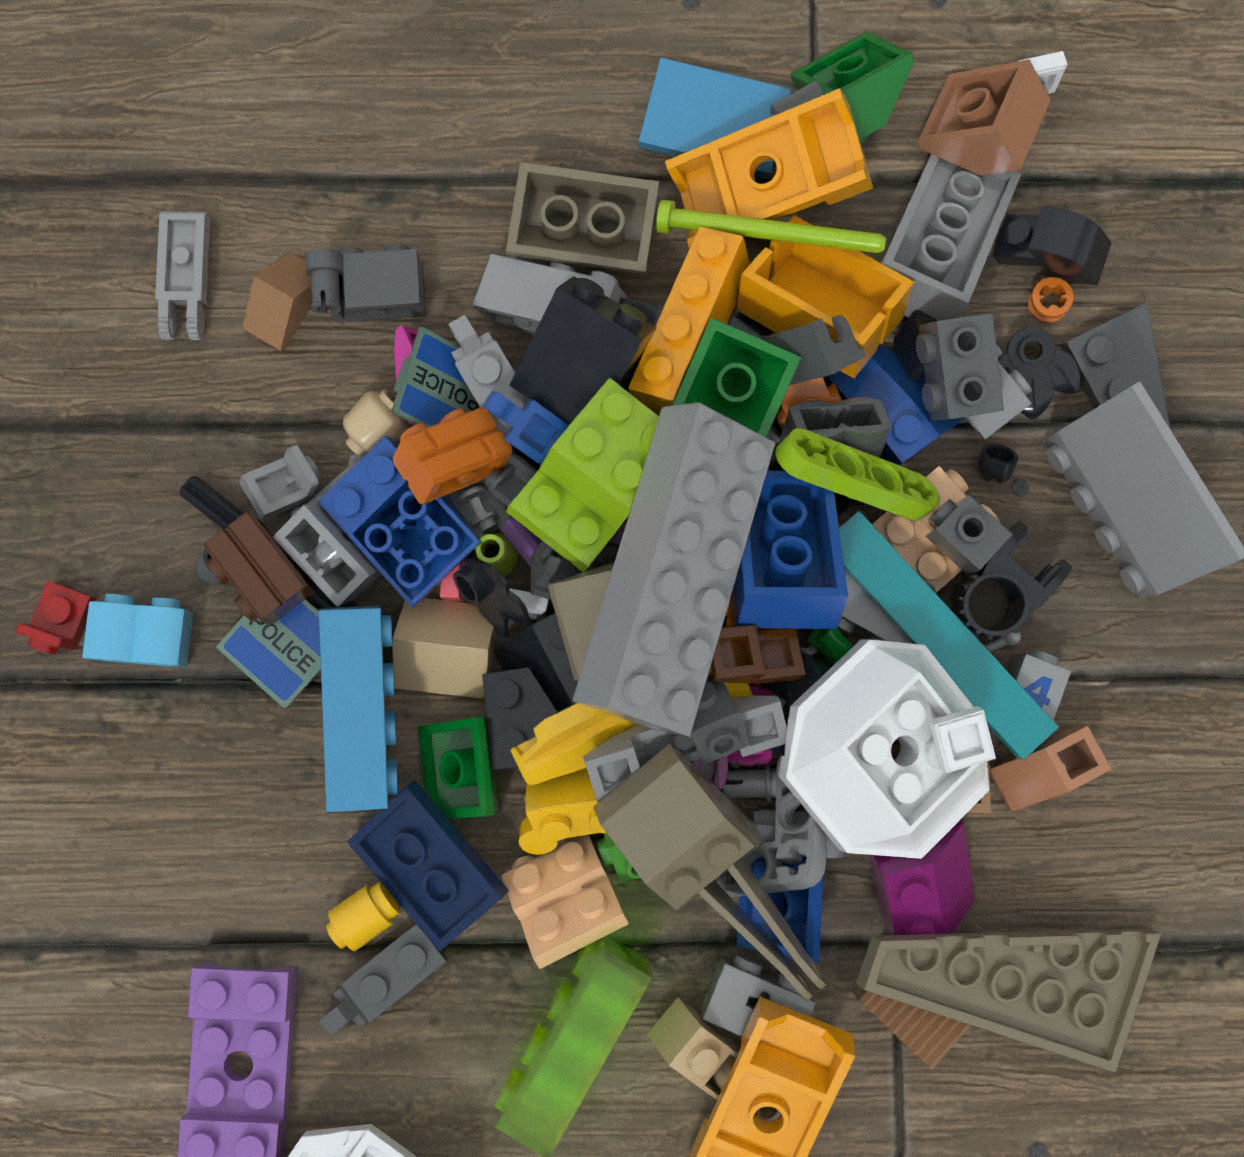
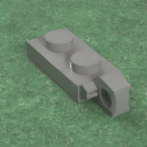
(484, 367)

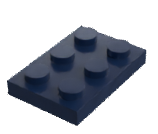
(427, 865)

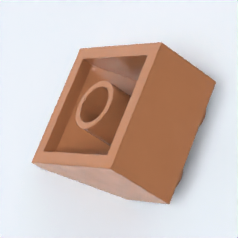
(987, 118)

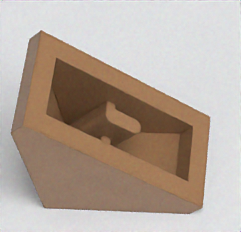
(278, 301)

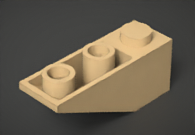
(698, 1051)

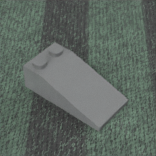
(948, 235)

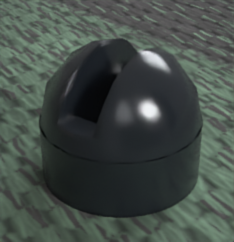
(997, 462)

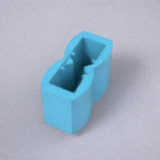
(138, 633)

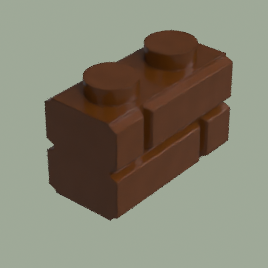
(257, 569)

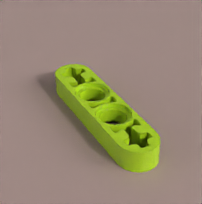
(856, 474)

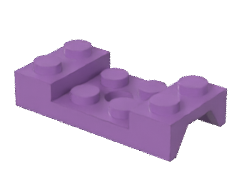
(247, 1014)

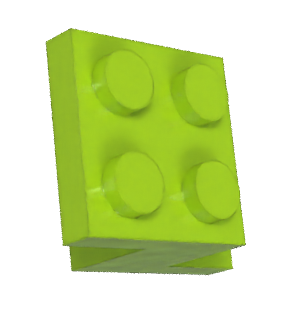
(589, 476)

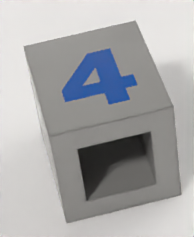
(1040, 678)

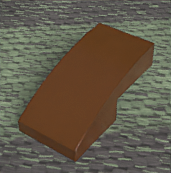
(757, 656)

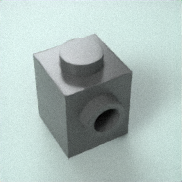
(967, 533)

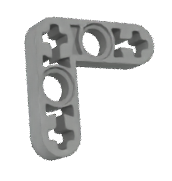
(788, 847)

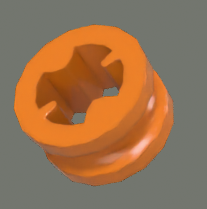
(1048, 286)

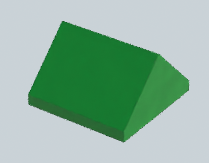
(738, 376)
(459, 768)

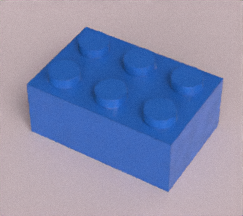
(792, 559)

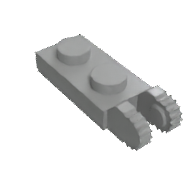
(182, 271)

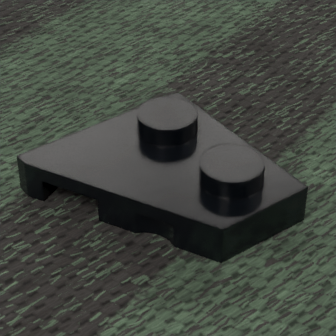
(513, 709)

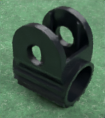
(1022, 590)

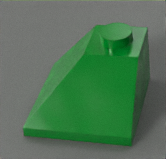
(867, 73)

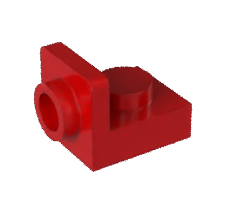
(57, 619)

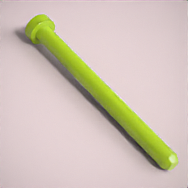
(671, 217)

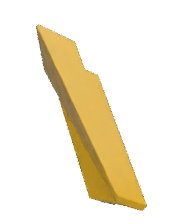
(572, 734)

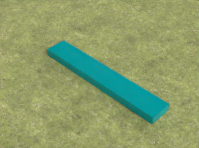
(929, 622)

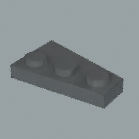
(1119, 357)

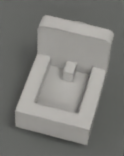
(281, 483)

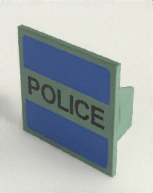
(430, 382)
(278, 655)

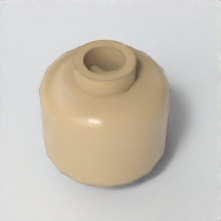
(372, 421)

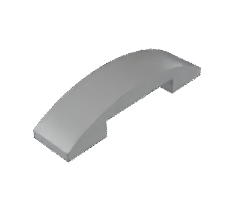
(628, 751)

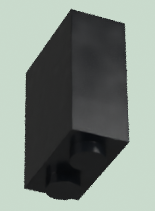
(580, 347)

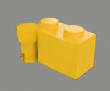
(558, 811)

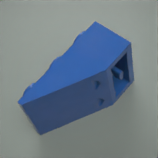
(403, 539)

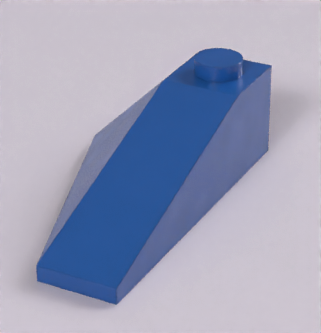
(902, 399)

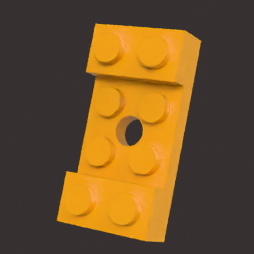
(814, 158)
(784, 1065)

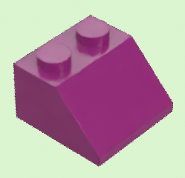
(926, 892)

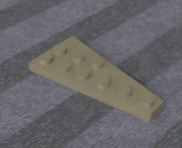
(1037, 987)

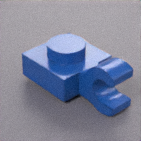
(531, 428)

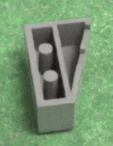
(519, 290)

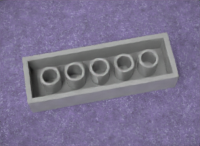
(675, 569)

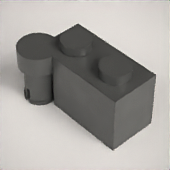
(367, 284)

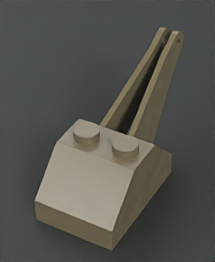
(687, 837)

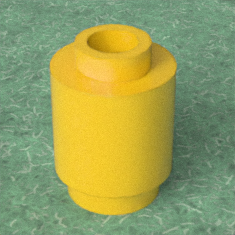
(362, 916)

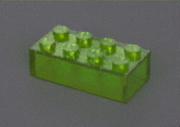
(572, 1048)

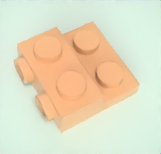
(909, 535)
(563, 899)

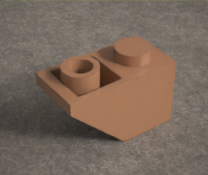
(1051, 770)

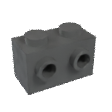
(960, 367)

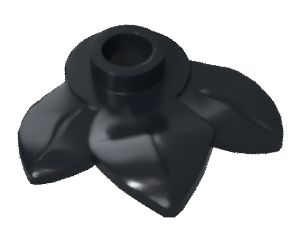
(1045, 373)
(490, 591)

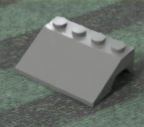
(1143, 495)

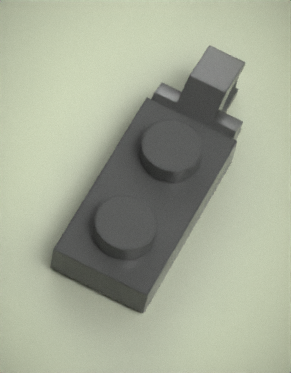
(384, 980)

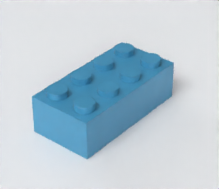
(354, 708)

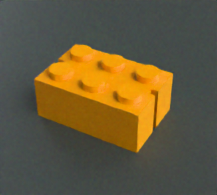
(822, 284)

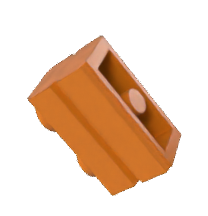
(450, 454)

